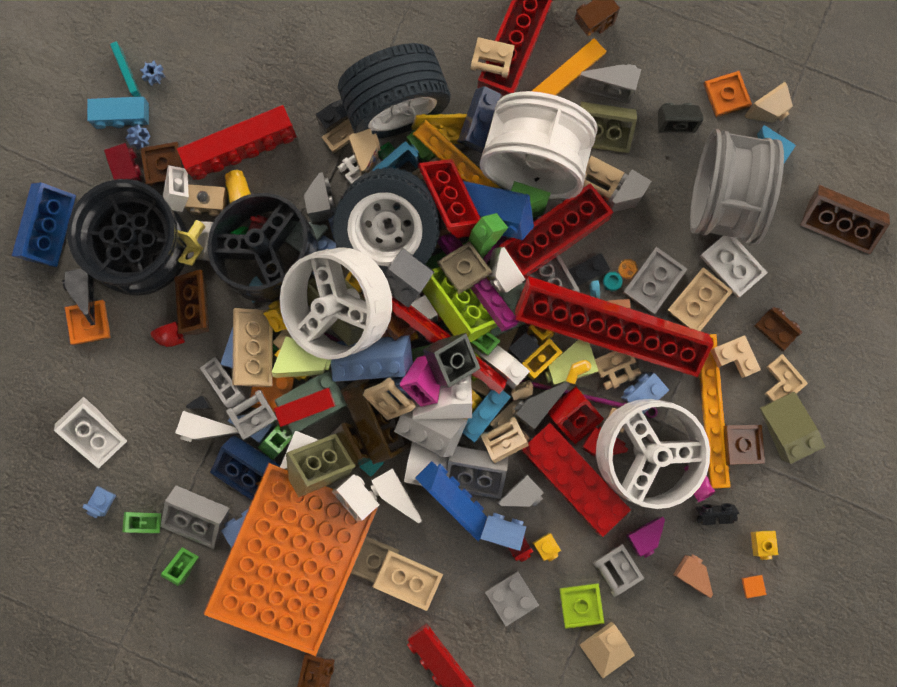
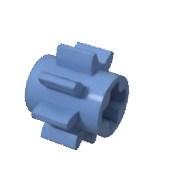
(148, 69)
(138, 137)

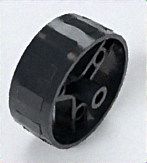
(222, 243)

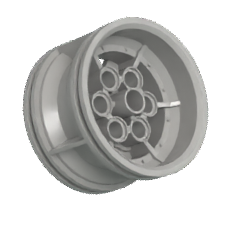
(736, 186)

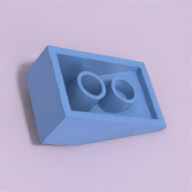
(504, 532)

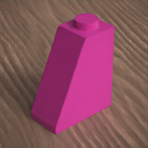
(421, 383)

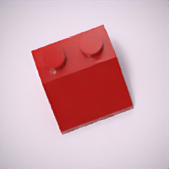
(575, 415)

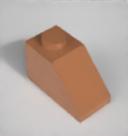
(694, 574)

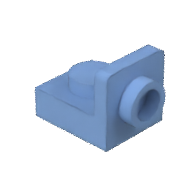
(99, 502)

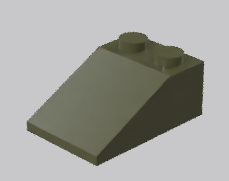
(791, 428)

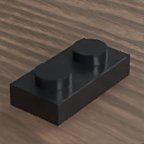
(589, 269)

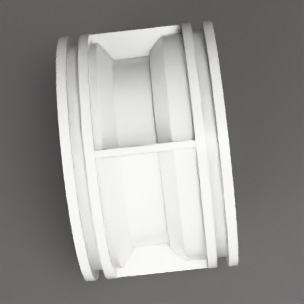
(542, 139)

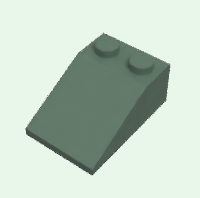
(314, 385)

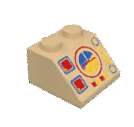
(365, 149)

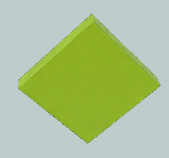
(581, 605)

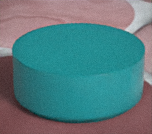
(612, 281)

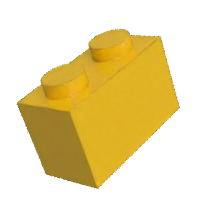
(542, 359)

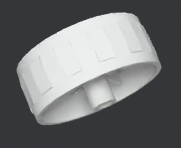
(335, 299)
(657, 452)

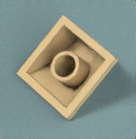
(772, 105)
(607, 649)

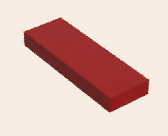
(304, 407)

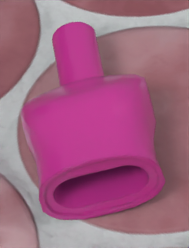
(704, 490)

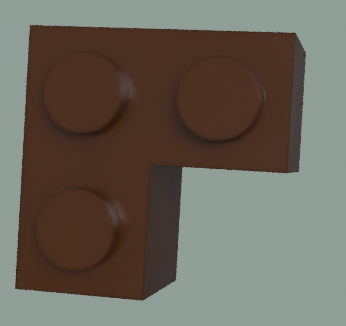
(597, 16)

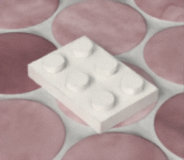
(733, 264)

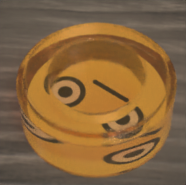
(627, 268)

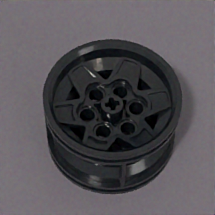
(115, 200)

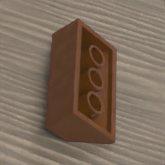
(845, 219)

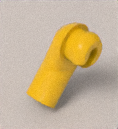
(576, 369)

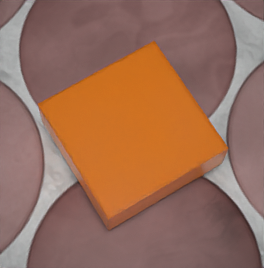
(753, 586)

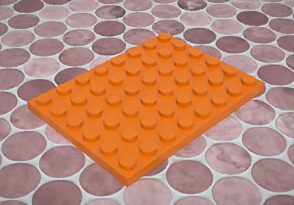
(288, 563)

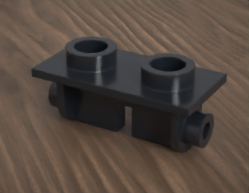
(725, 512)

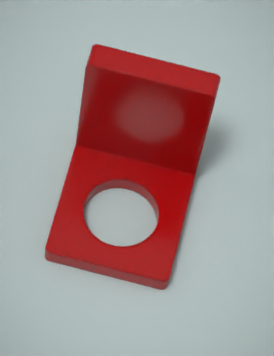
(524, 552)

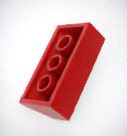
(450, 196)
(437, 659)

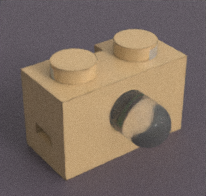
(206, 199)

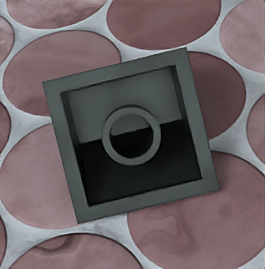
(679, 118)
(451, 359)

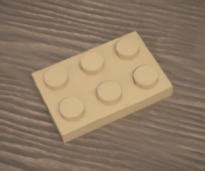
(699, 300)
(407, 580)

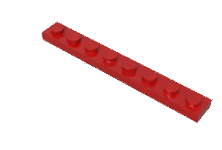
(434, 333)

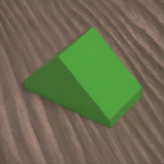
(141, 522)
(180, 567)

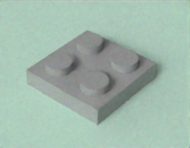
(511, 598)

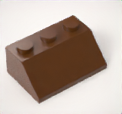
(192, 303)

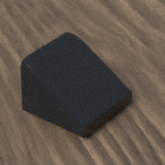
(199, 403)

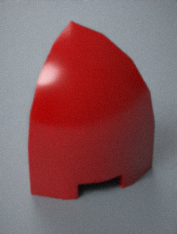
(168, 335)

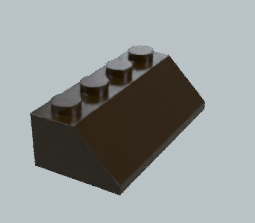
(373, 427)

